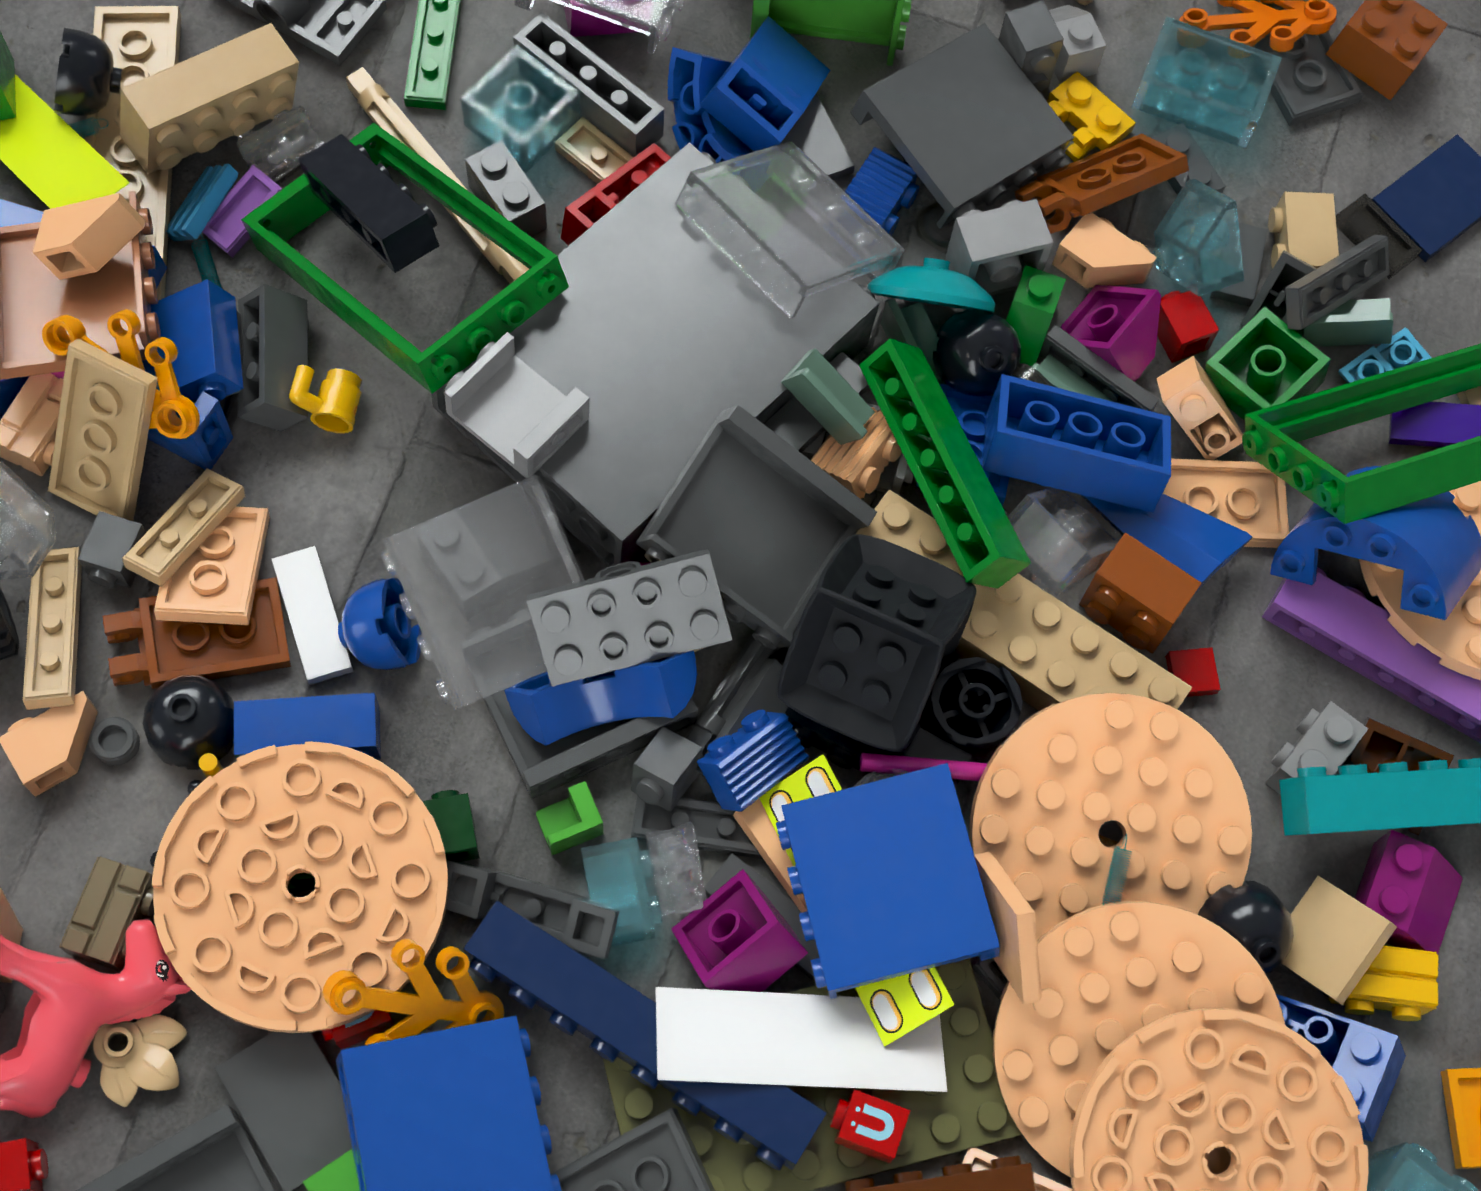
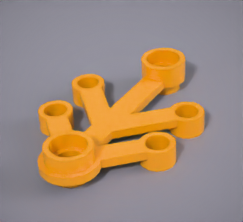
(167, 399)
(423, 1007)

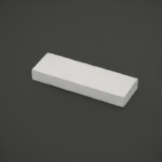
(311, 615)

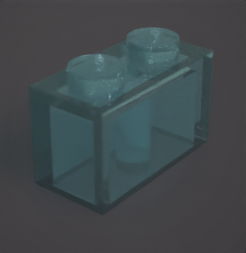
(617, 878)

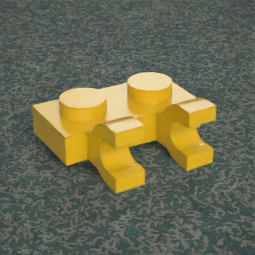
(1092, 113)

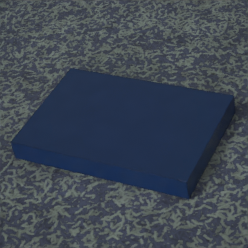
(1436, 197)

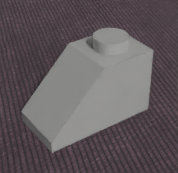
(1082, 42)

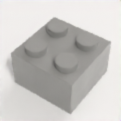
(999, 244)

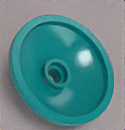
(932, 285)

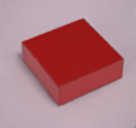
(1196, 669)

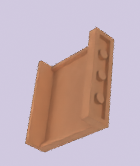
(35, 296)

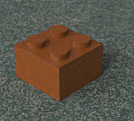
(1386, 42)
(1138, 593)

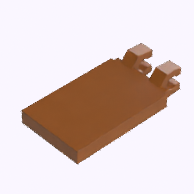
(1103, 179)
(198, 648)

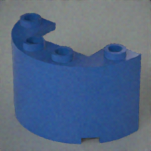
(1423, 538)

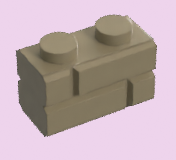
(106, 908)

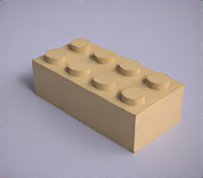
(208, 98)

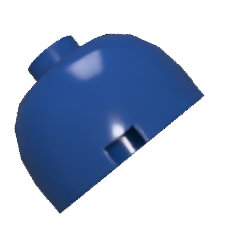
(378, 627)

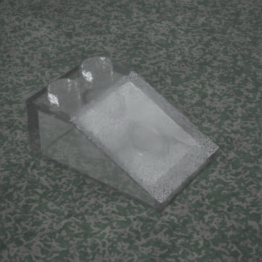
(1062, 538)

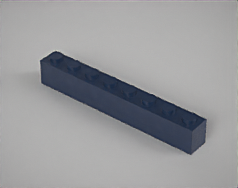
(624, 1026)

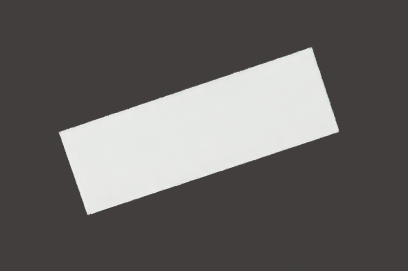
(789, 1042)

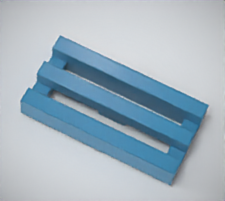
(202, 202)

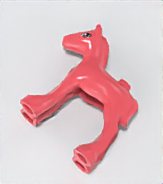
(69, 1009)

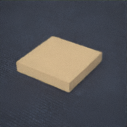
(1334, 939)

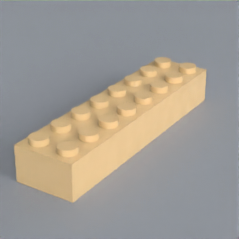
(1030, 632)

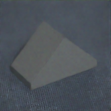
(1273, 292)

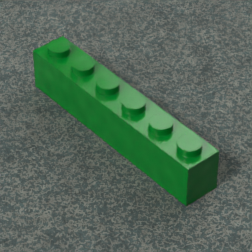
(944, 465)

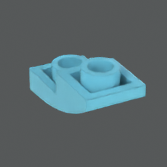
(1386, 357)

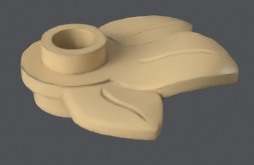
(143, 1062)

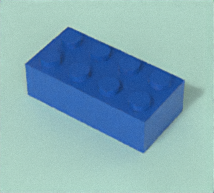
(1077, 443)

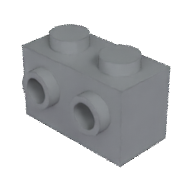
(1324, 741)

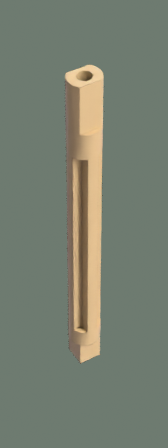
(390, 118)

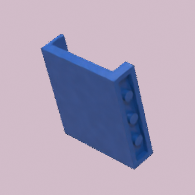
(887, 879)
(447, 1112)

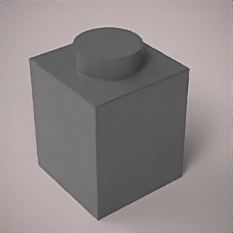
(106, 546)
(665, 769)

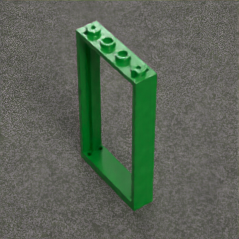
(298, 207)
(1275, 430)

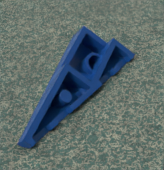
(1179, 534)

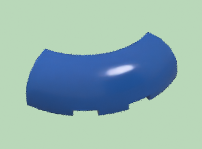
(689, 82)
(637, 691)

